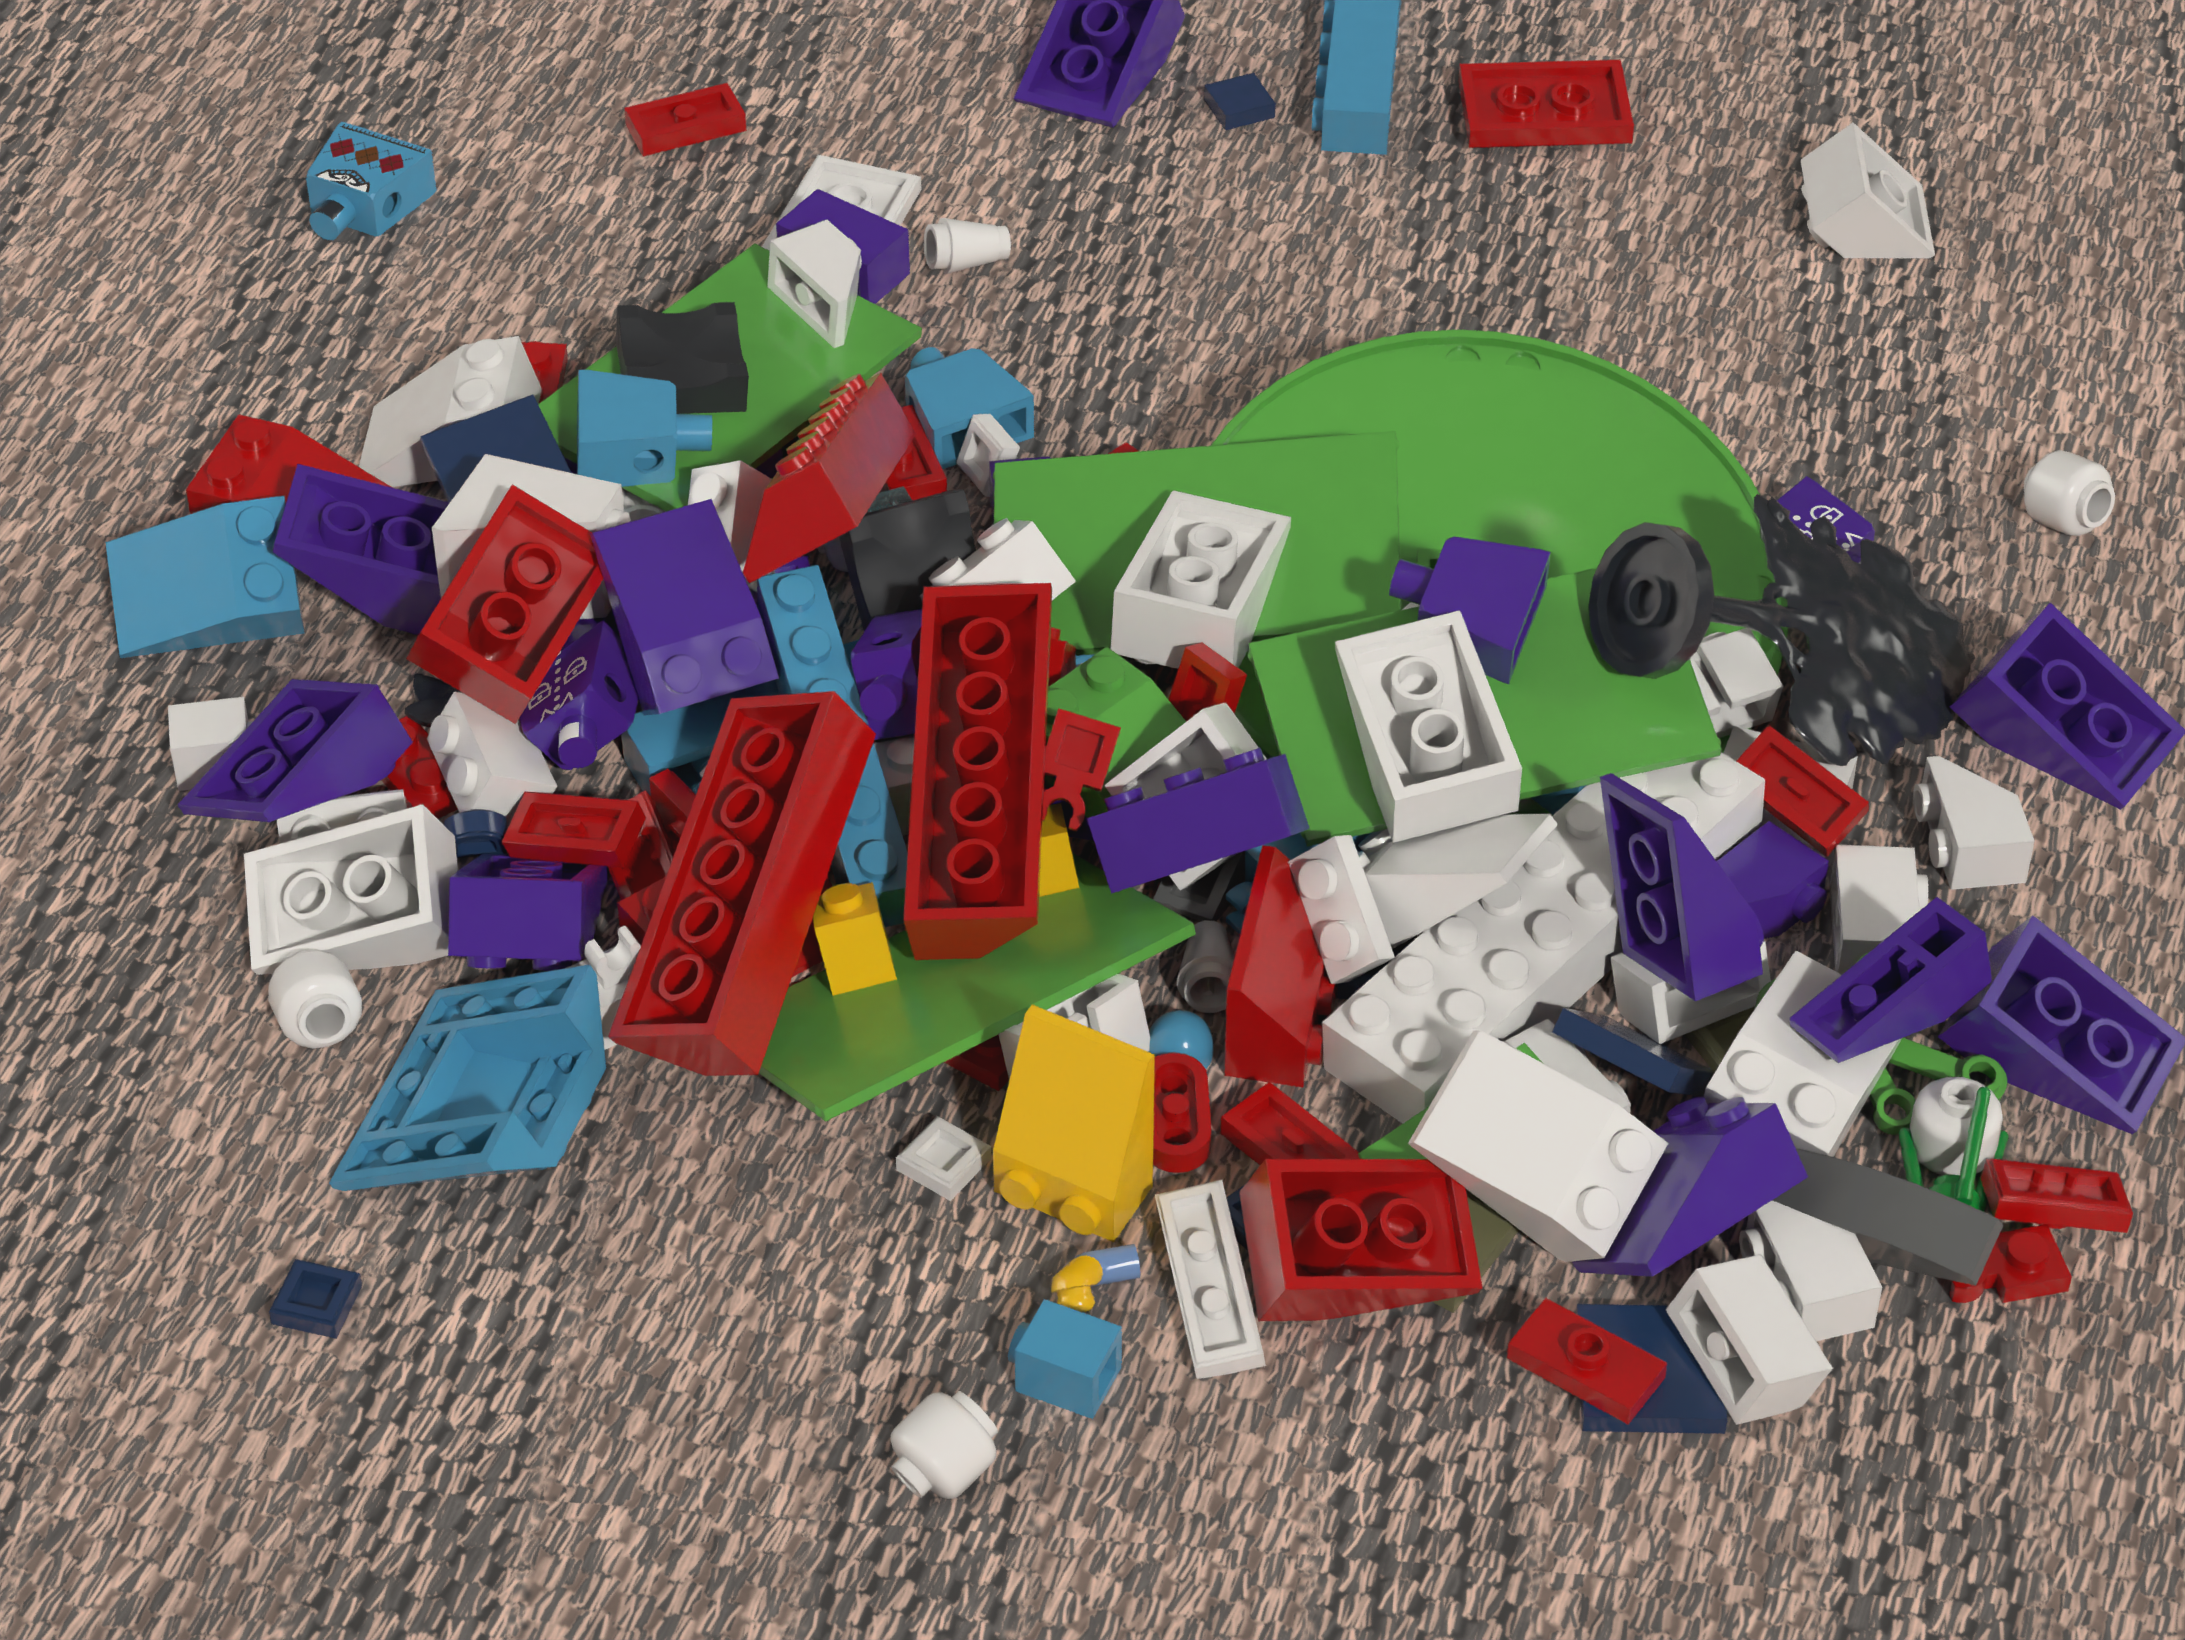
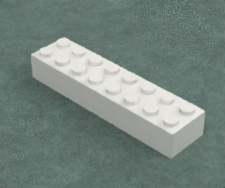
(1520, 947)

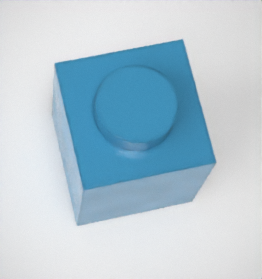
(1066, 1358)

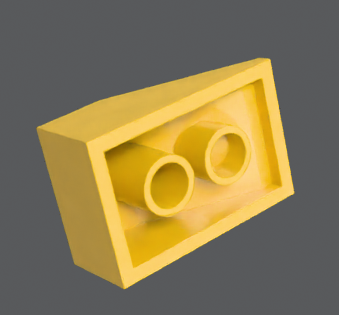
(1076, 1126)

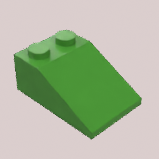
(1119, 695)

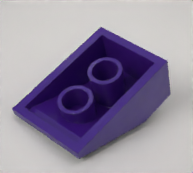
(1099, 56)
(364, 544)
(682, 608)
(2069, 711)
(302, 752)
(1675, 899)
(524, 911)
(2066, 1029)
(1712, 1174)

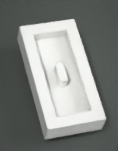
(1341, 909)

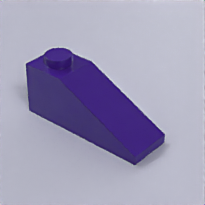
(1777, 878)
(1900, 985)

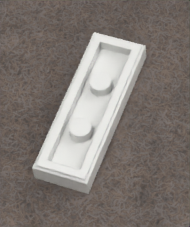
(1210, 1280)

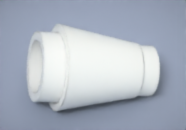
(964, 244)
(1206, 968)

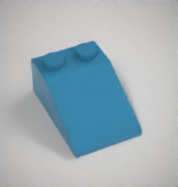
(204, 581)

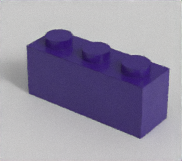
(1197, 819)

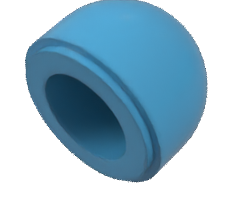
(1182, 1033)

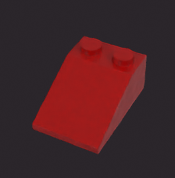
(260, 462)
(511, 605)
(1355, 1237)

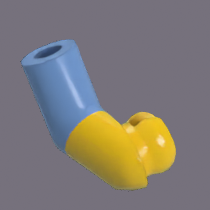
(1093, 1269)

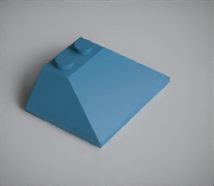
(484, 1083)

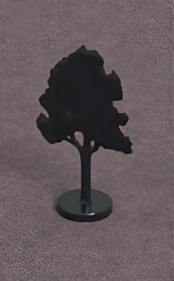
(1878, 650)

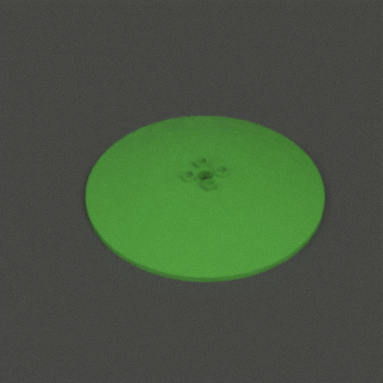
(1522, 451)

